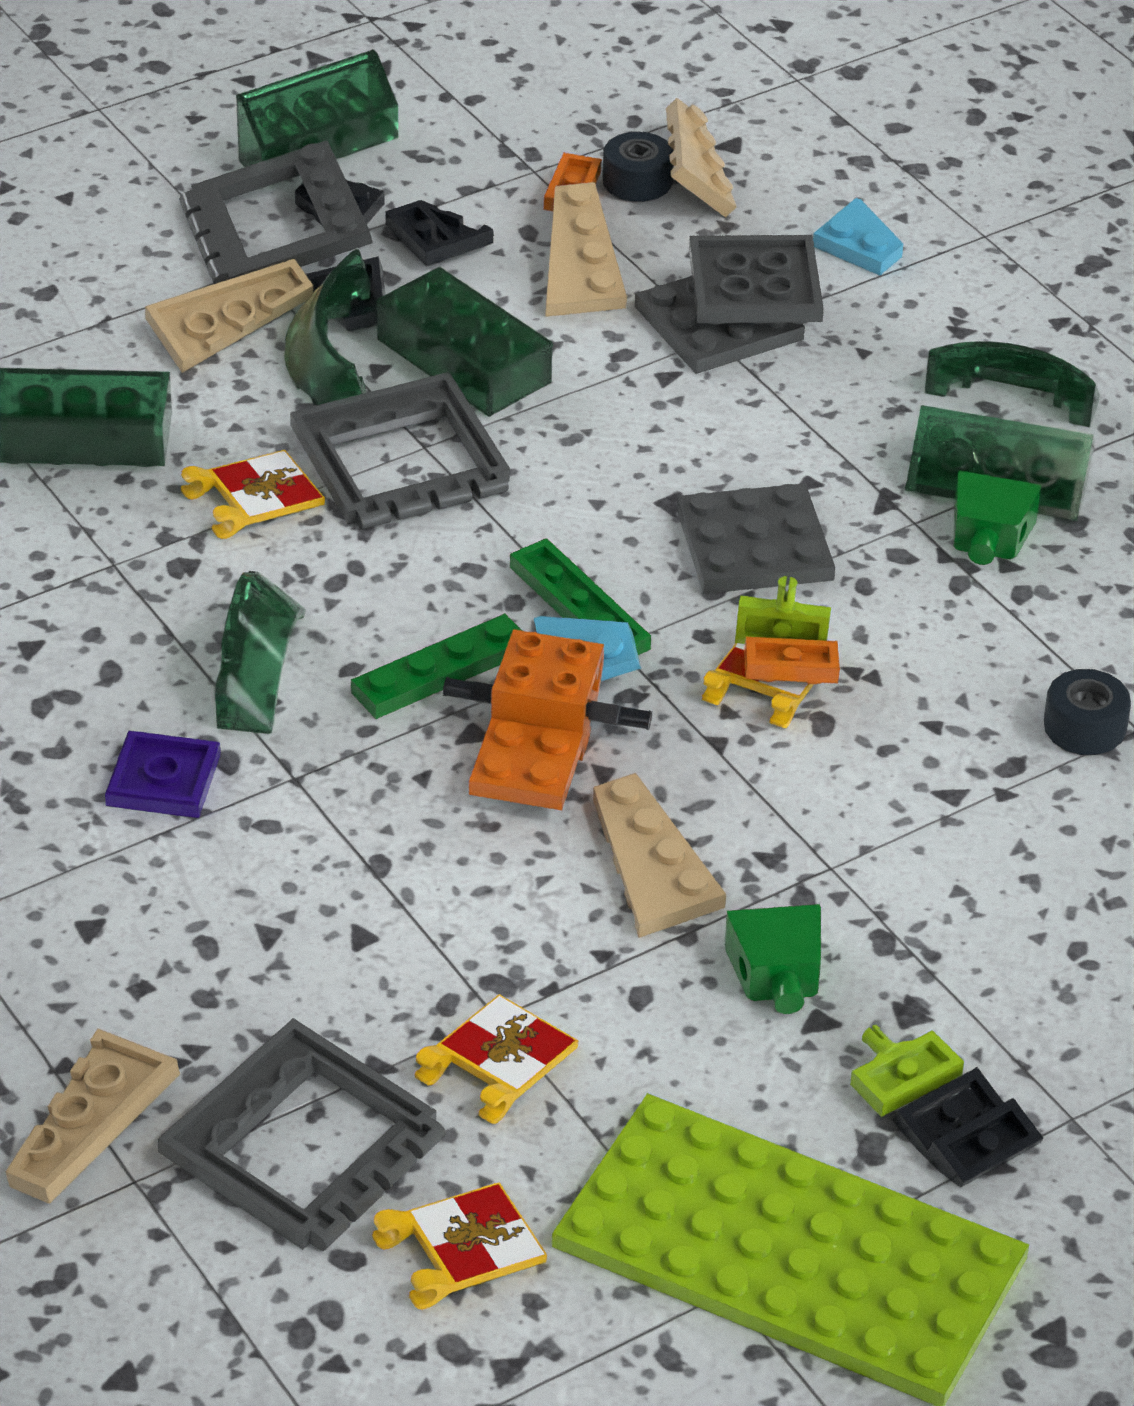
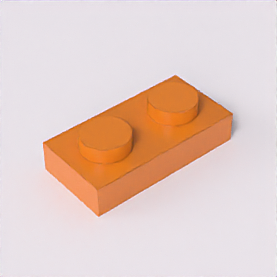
(572, 170)
(791, 660)

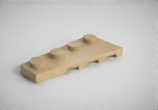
(695, 157)
(582, 257)
(223, 313)
(657, 866)
(96, 1107)

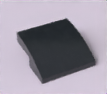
(967, 1128)

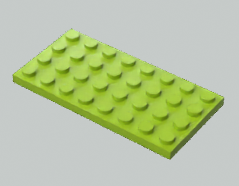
(793, 1248)

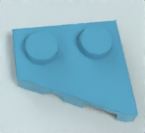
(859, 238)
(617, 637)

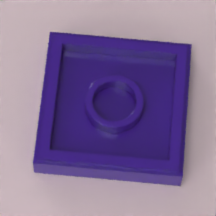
(163, 774)

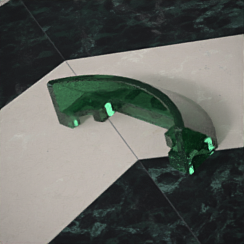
(308, 352)
(1013, 366)
(254, 654)

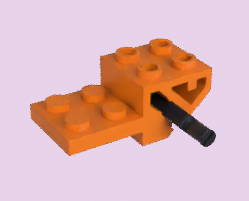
(540, 718)

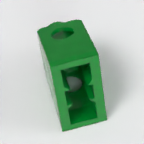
(993, 516)
(776, 953)

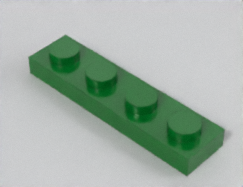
(570, 589)
(426, 669)

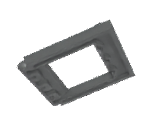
(326, 187)
(391, 409)
(257, 1089)

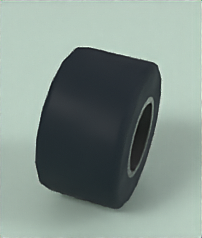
(637, 166)
(1087, 711)

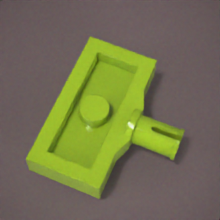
(781, 616)
(903, 1069)

